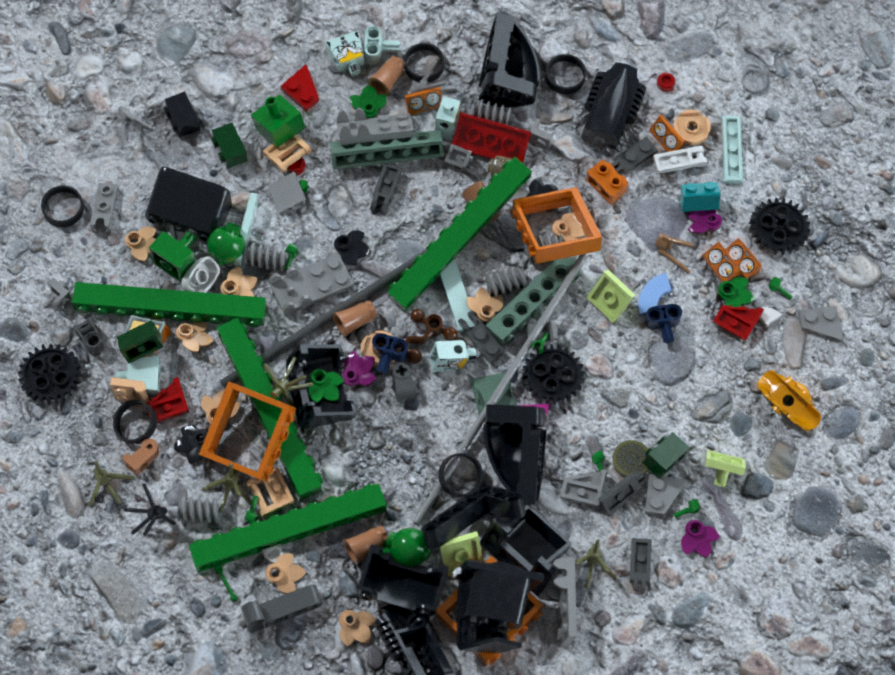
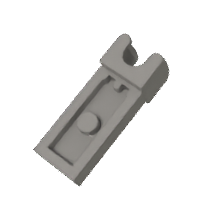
(104, 206)

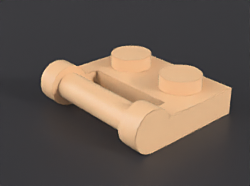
(275, 154)
(124, 390)
(276, 490)

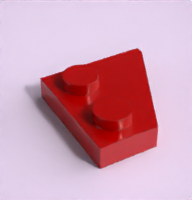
(301, 89)
(738, 320)
(169, 402)

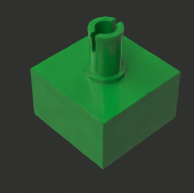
(278, 120)
(173, 255)

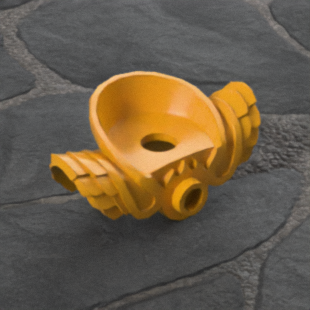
(802, 411)

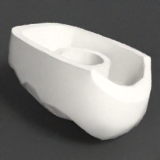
(201, 275)

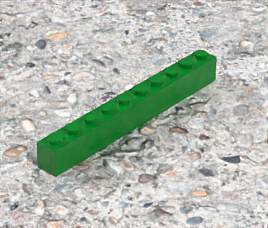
(459, 233)
(168, 304)
(253, 377)
(287, 527)

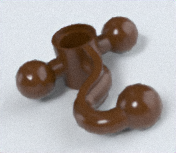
(418, 316)

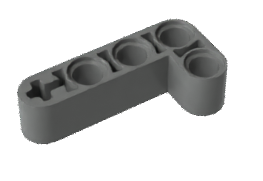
(280, 609)

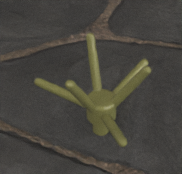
(283, 386)
(103, 478)
(230, 482)
(594, 557)

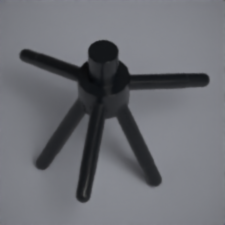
(154, 512)

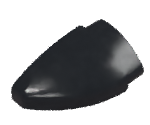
(509, 66)
(516, 447)

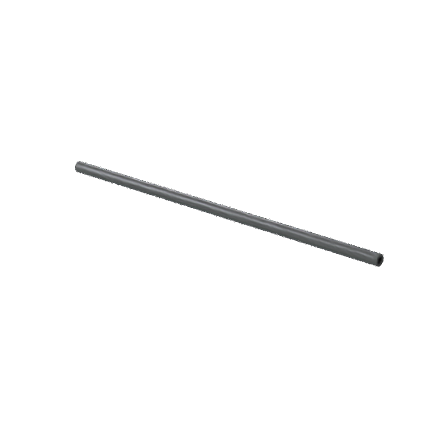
(327, 317)

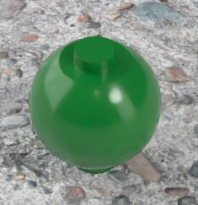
(226, 244)
(408, 547)

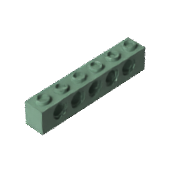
(421, 146)
(523, 303)

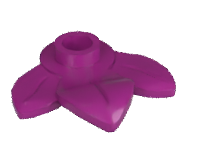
(704, 221)
(360, 367)
(698, 541)

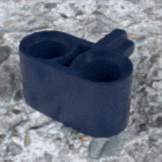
(664, 321)
(388, 352)

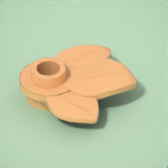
(570, 226)
(145, 238)
(241, 283)
(484, 303)
(193, 336)
(210, 406)
(287, 573)
(358, 629)

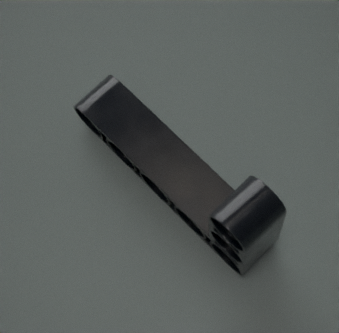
(469, 510)

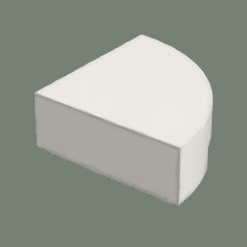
(769, 316)
(272, 553)

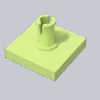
(610, 296)
(724, 464)
(459, 550)

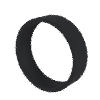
(424, 46)
(570, 58)
(59, 189)
(120, 411)
(479, 474)

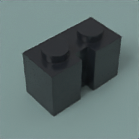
(182, 114)

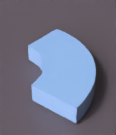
(652, 293)

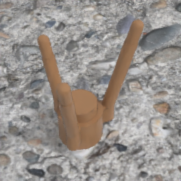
(666, 242)

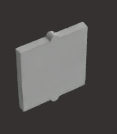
(287, 193)

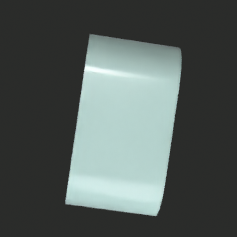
(377, 45)

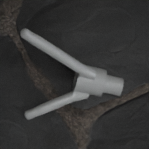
(425, 85)
(127, 118)

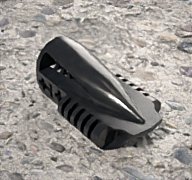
(613, 103)
(412, 642)

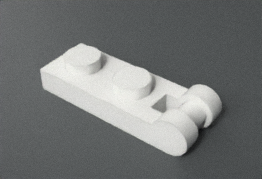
(679, 159)

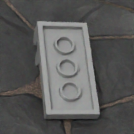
(373, 129)
(310, 284)
(566, 594)

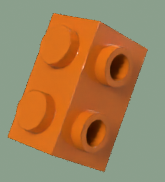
(607, 181)

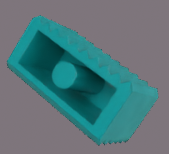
(700, 197)

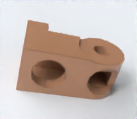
(142, 457)

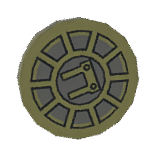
(629, 457)

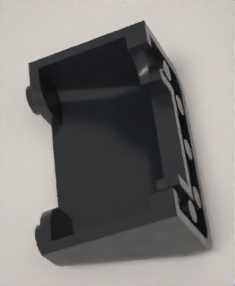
(188, 202)
(324, 412)
(405, 587)

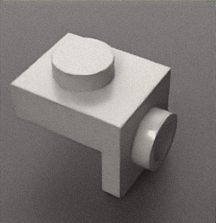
(538, 137)
(459, 157)
(63, 295)
(549, 327)

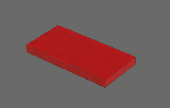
(490, 138)

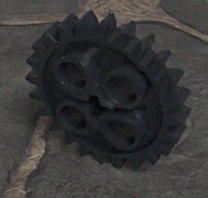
(779, 226)
(32, 378)
(563, 387)

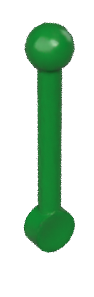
(219, 570)

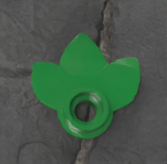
(368, 99)
(738, 293)
(326, 388)

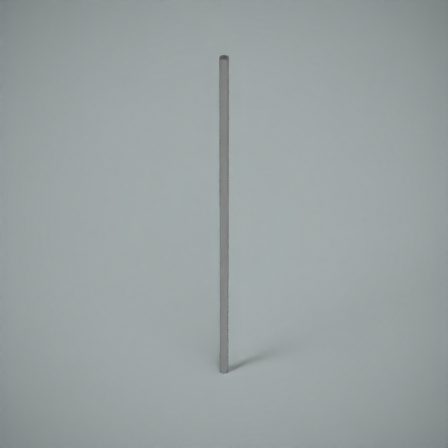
(501, 387)

